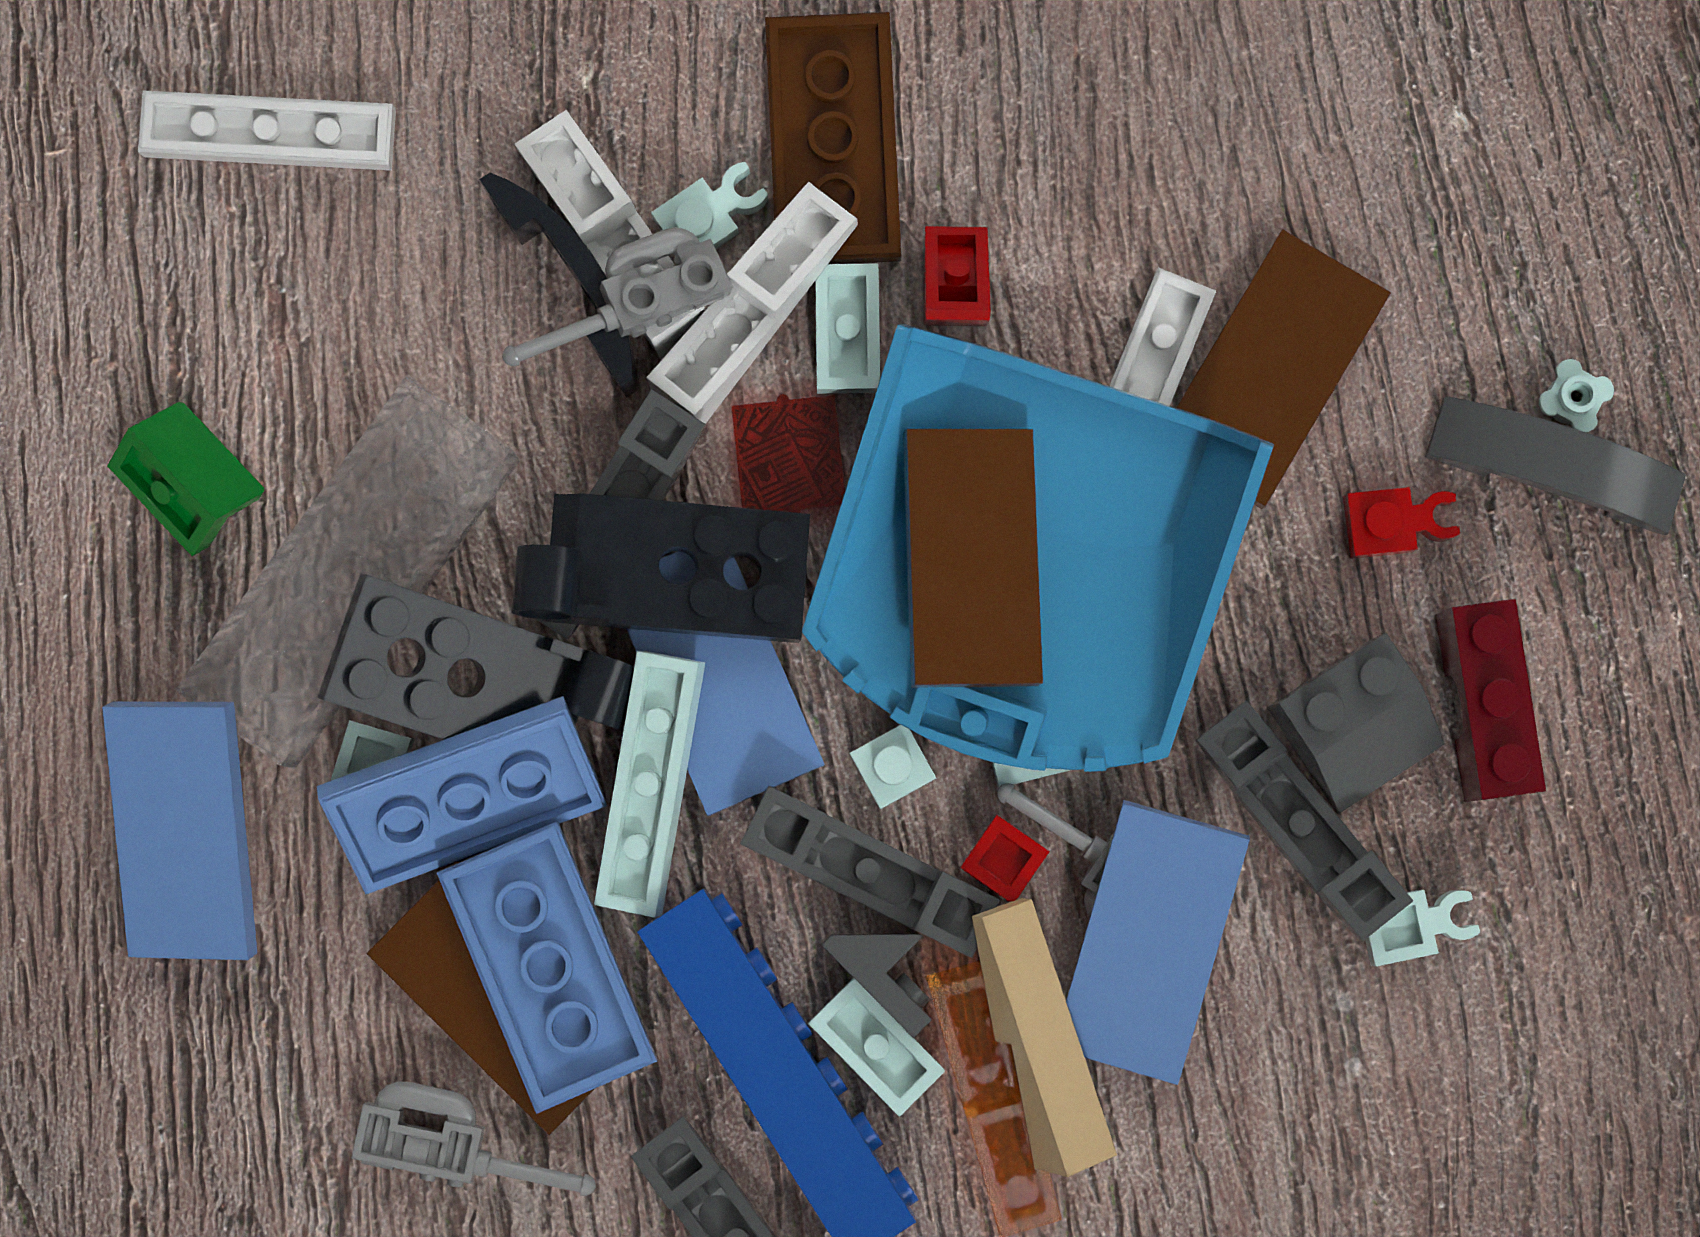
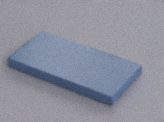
(747, 714)
(462, 795)
(180, 829)
(1153, 939)
(547, 967)

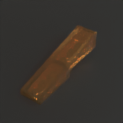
(991, 1102)

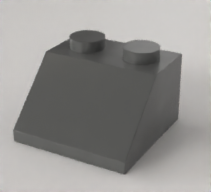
(1359, 722)

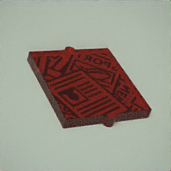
(789, 454)

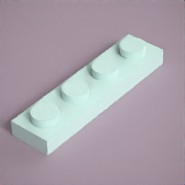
(649, 783)

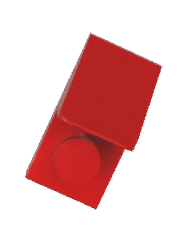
(956, 276)

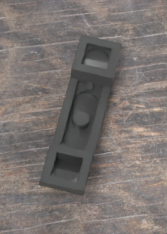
(647, 460)
(1557, 461)
(1302, 823)
(867, 870)
(698, 1185)

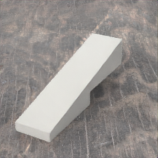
(595, 206)
(764, 292)

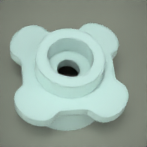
(1558, 400)

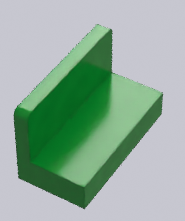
(183, 475)

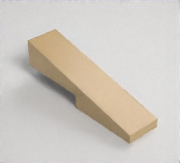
(1032, 1015)

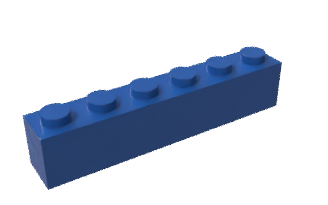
(775, 1070)

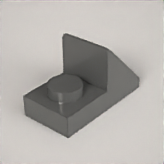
(868, 960)

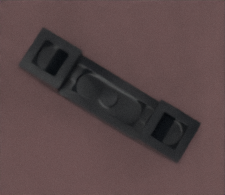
(529, 217)

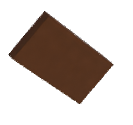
(837, 123)
(1285, 350)
(972, 558)
(435, 969)

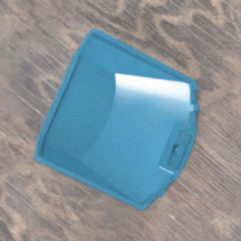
(1132, 556)

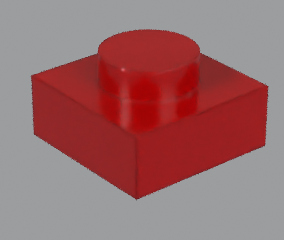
(1004, 859)

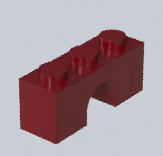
(1499, 732)

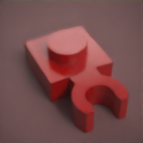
(1388, 522)

